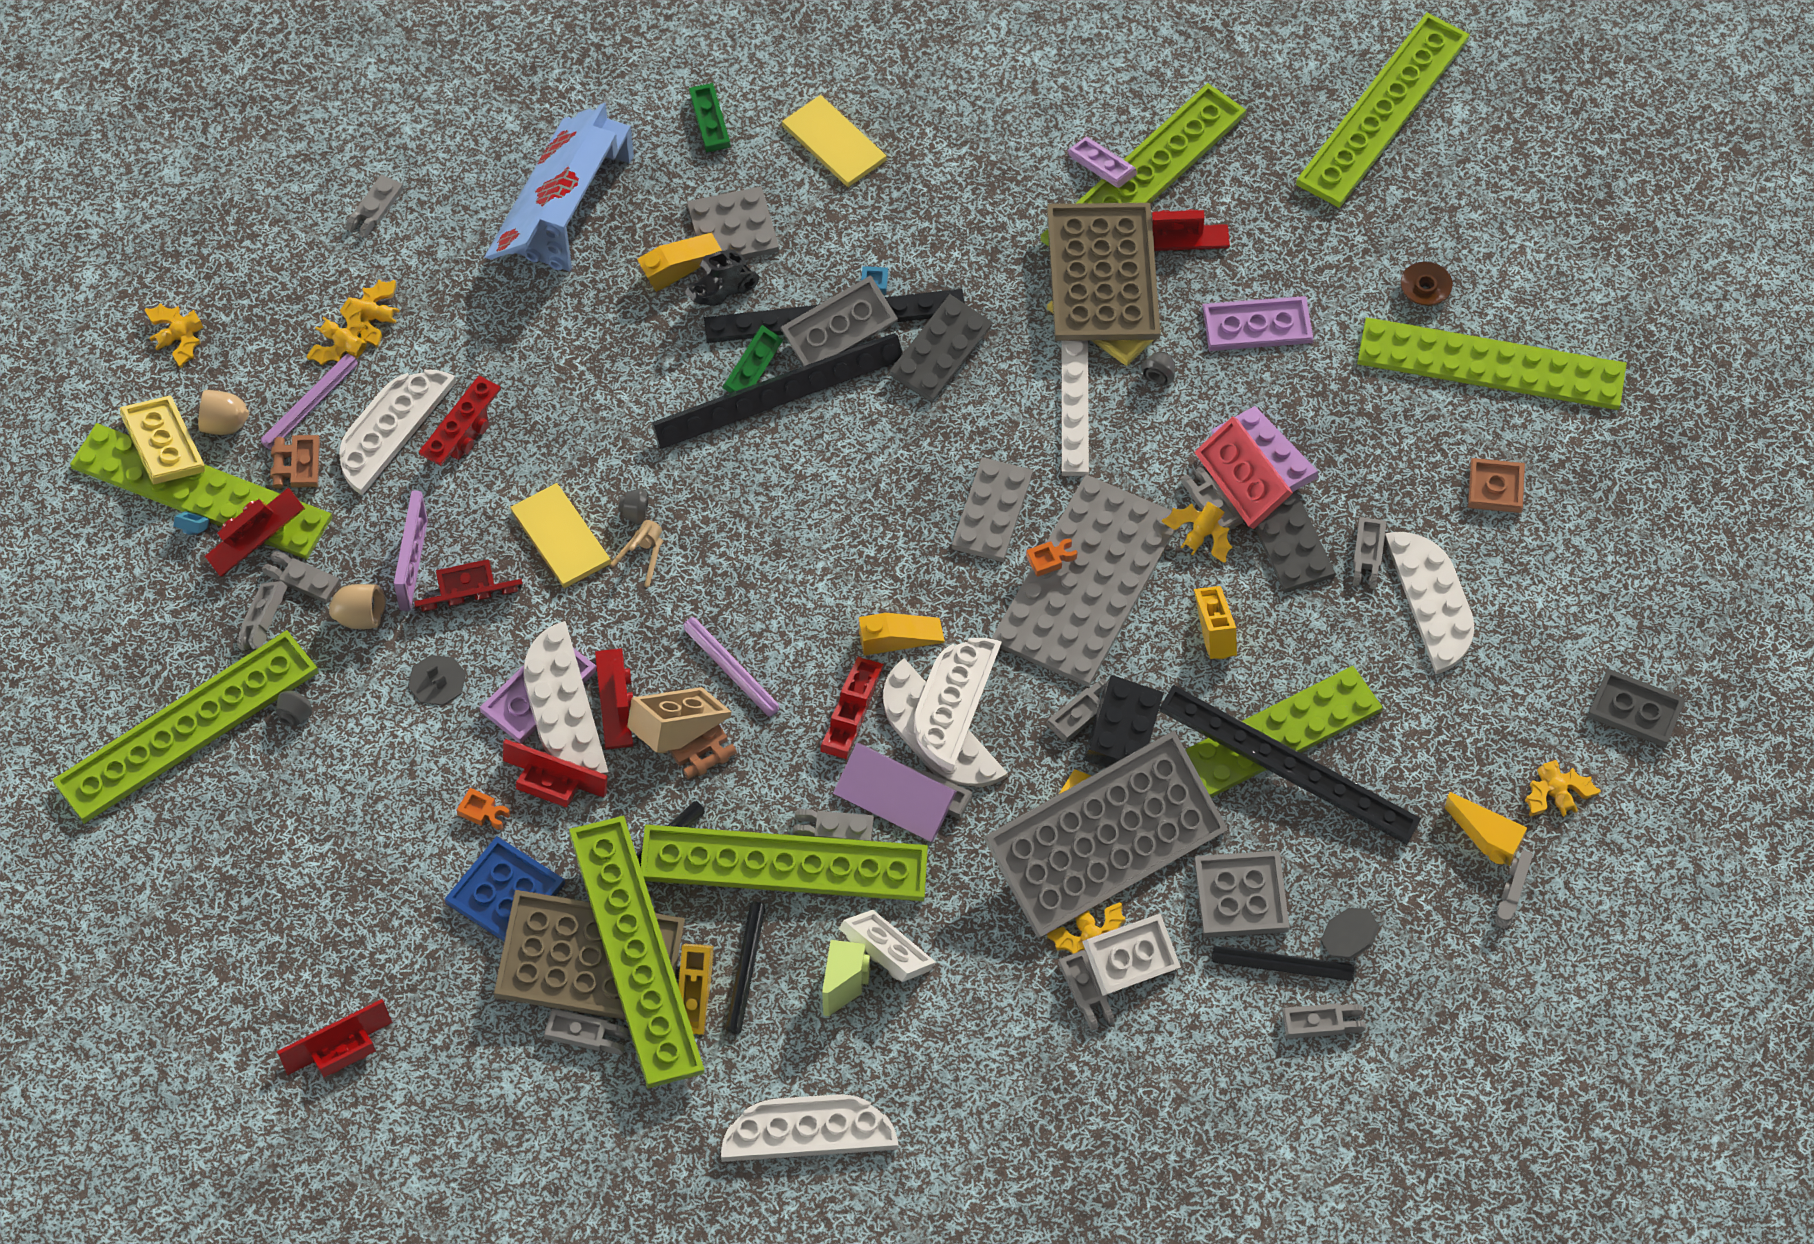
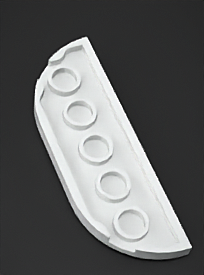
(389, 424)
(1433, 597)
(952, 698)
(561, 700)
(900, 700)
(808, 1129)

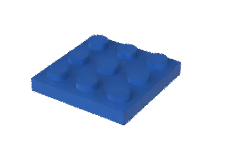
(490, 884)

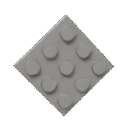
(737, 221)
(1241, 894)

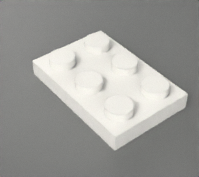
(887, 945)
(1131, 954)

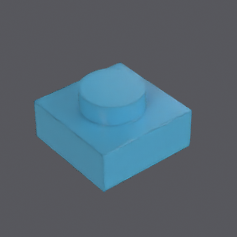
(879, 275)
(191, 523)

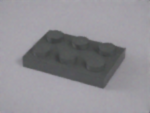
(1636, 708)

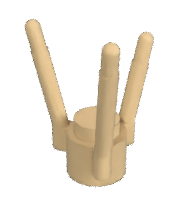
(645, 537)

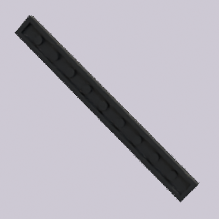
(745, 325)
(777, 391)
(1290, 764)

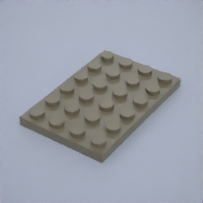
(1103, 272)
(558, 956)

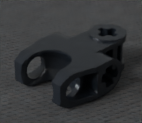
(725, 276)

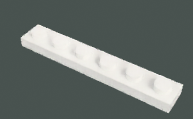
(1075, 408)

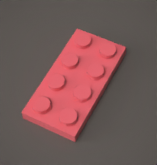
(1243, 472)

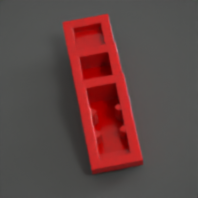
(851, 707)

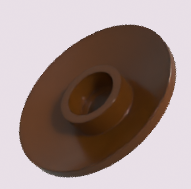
(1428, 275)

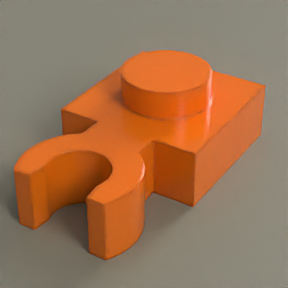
(1048, 558)
(480, 807)

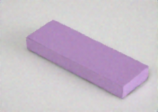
(1102, 162)

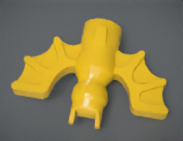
(372, 311)
(180, 329)
(344, 339)
(1204, 524)
(1556, 785)
(1086, 924)

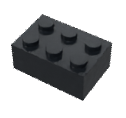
(1122, 721)

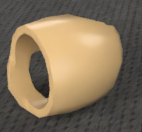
(221, 413)
(353, 606)

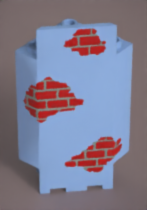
(557, 185)

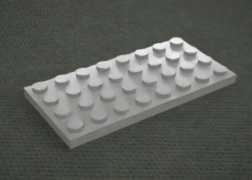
(1078, 611)
(1105, 833)

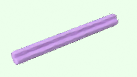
(310, 400)
(731, 667)

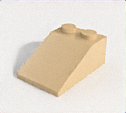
(675, 717)

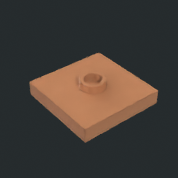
(1496, 485)

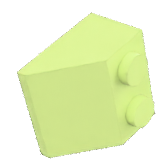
(844, 975)

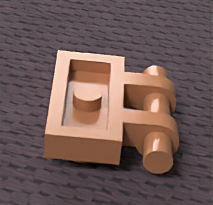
(304, 461)
(708, 741)

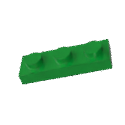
(709, 117)
(753, 360)

